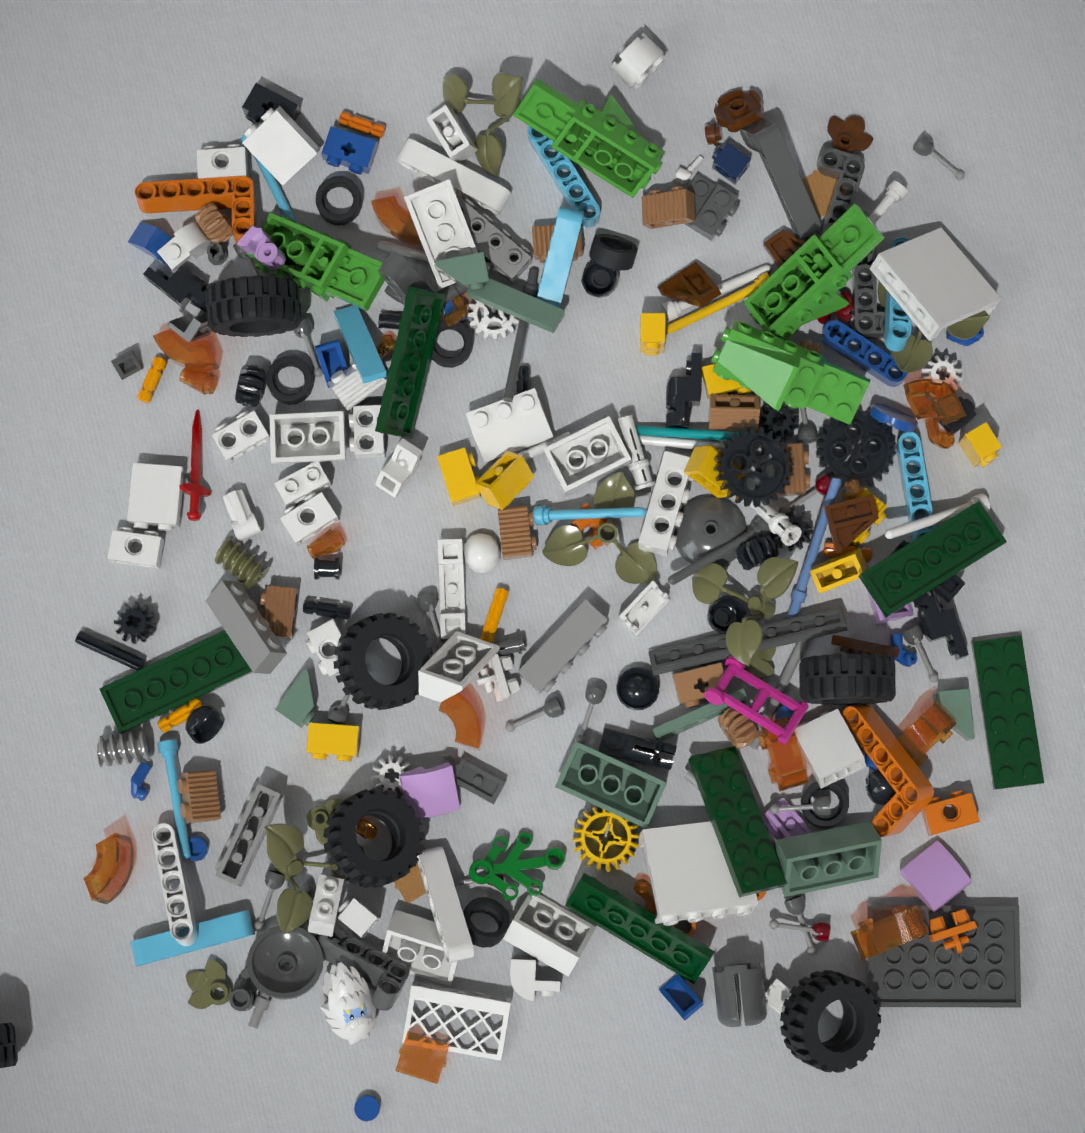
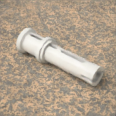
(639, 464)
(783, 529)

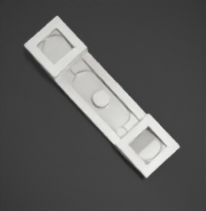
(451, 587)

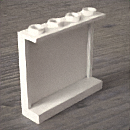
(934, 282)
(691, 875)

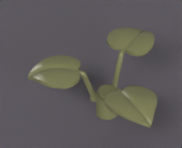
(506, 91)
(918, 351)
(568, 549)
(746, 637)
(282, 846)

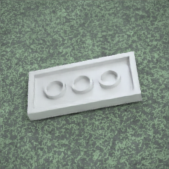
(440, 225)

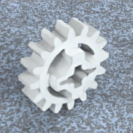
(486, 323)

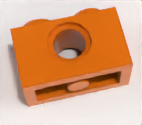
(964, 813)

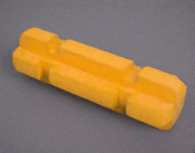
(151, 379)
(178, 716)

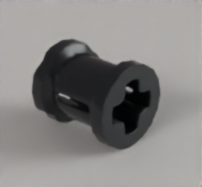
(326, 568)

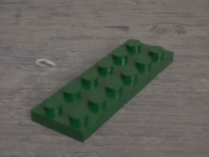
(410, 362)
(932, 559)
(174, 681)
(1007, 712)
(737, 821)
(638, 928)

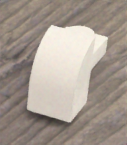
(187, 242)
(399, 468)
(525, 983)

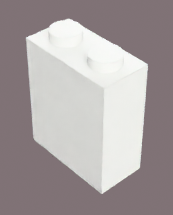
(280, 144)
(155, 496)
(829, 748)

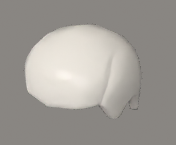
(481, 553)

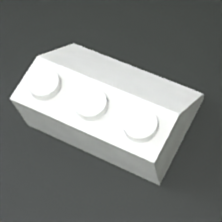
(509, 425)
(308, 437)
(587, 456)
(454, 666)
(549, 933)
(419, 947)

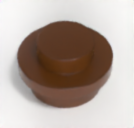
(713, 134)

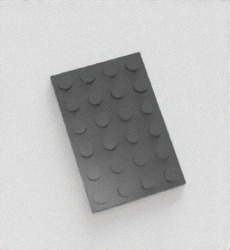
(930, 976)

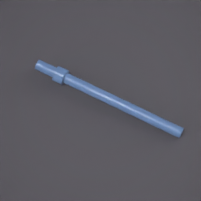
(799, 596)

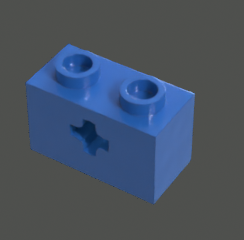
(341, 141)

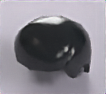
(599, 280)
(725, 612)
(203, 724)
(879, 788)

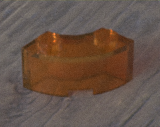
(395, 220)
(185, 354)
(934, 400)
(464, 719)
(925, 732)
(785, 759)
(111, 869)
(888, 932)

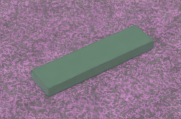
(519, 305)
(694, 718)

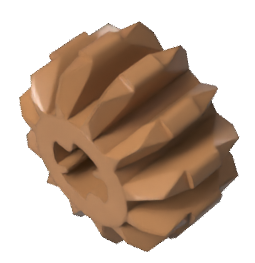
(214, 224)
(737, 728)

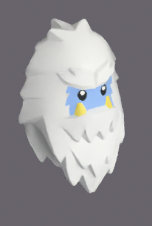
(348, 1003)

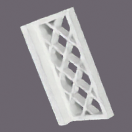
(463, 999)

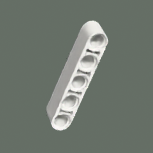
(463, 180)
(174, 896)
(445, 905)

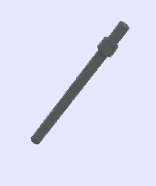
(530, 289)

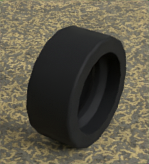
(352, 213)
(613, 252)
(451, 362)
(275, 368)
(838, 817)
(496, 911)

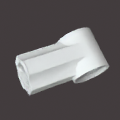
(243, 520)

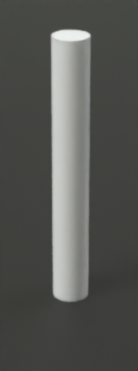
(538, 449)

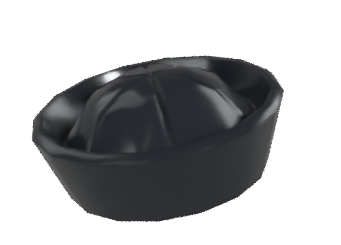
(637, 688)

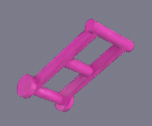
(718, 696)

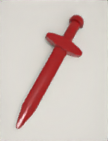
(194, 488)

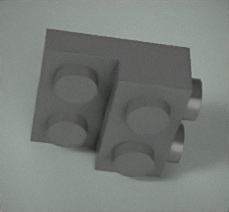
(711, 207)

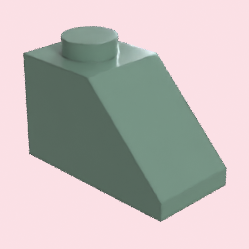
(465, 270)
(299, 701)
(958, 707)

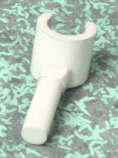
(683, 175)

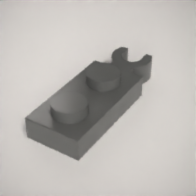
(476, 780)

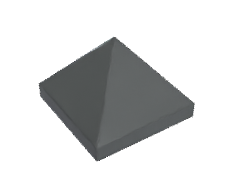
(127, 364)

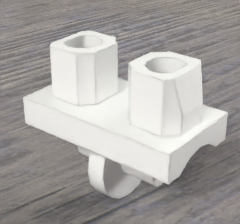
(494, 678)

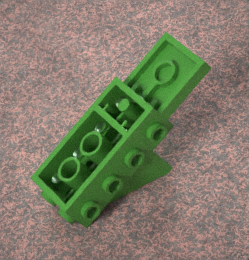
(593, 138)
(322, 263)
(811, 278)
(787, 373)

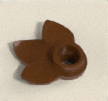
(849, 132)

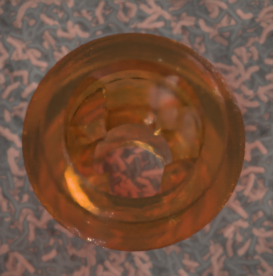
(199, 380)
(327, 543)

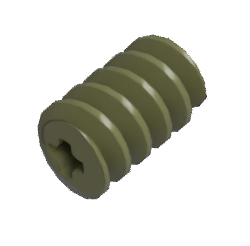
(240, 564)

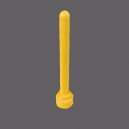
(716, 306)

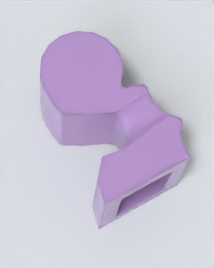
(259, 243)

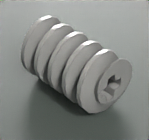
(123, 749)

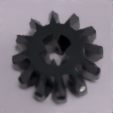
(250, 385)
(787, 424)
(801, 524)
(756, 552)
(130, 631)

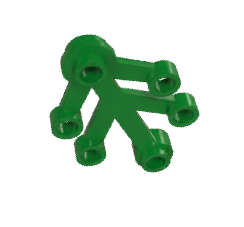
(513, 867)

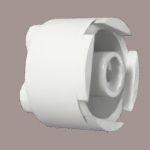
(638, 60)

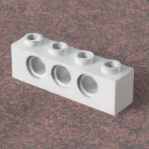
(651, 539)

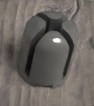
(728, 995)

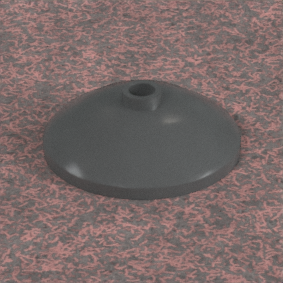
(692, 538)
(275, 949)

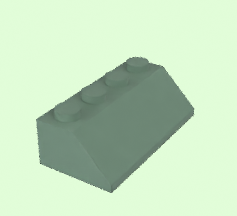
(611, 784)
(829, 858)

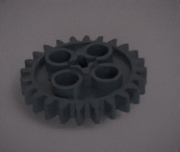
(742, 448)
(873, 461)

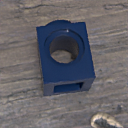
(730, 163)

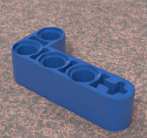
(860, 357)

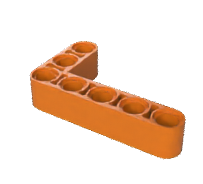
(207, 193)
(895, 764)

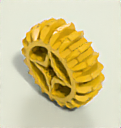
(600, 859)

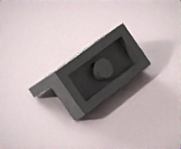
(190, 327)

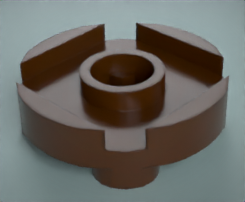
(749, 110)

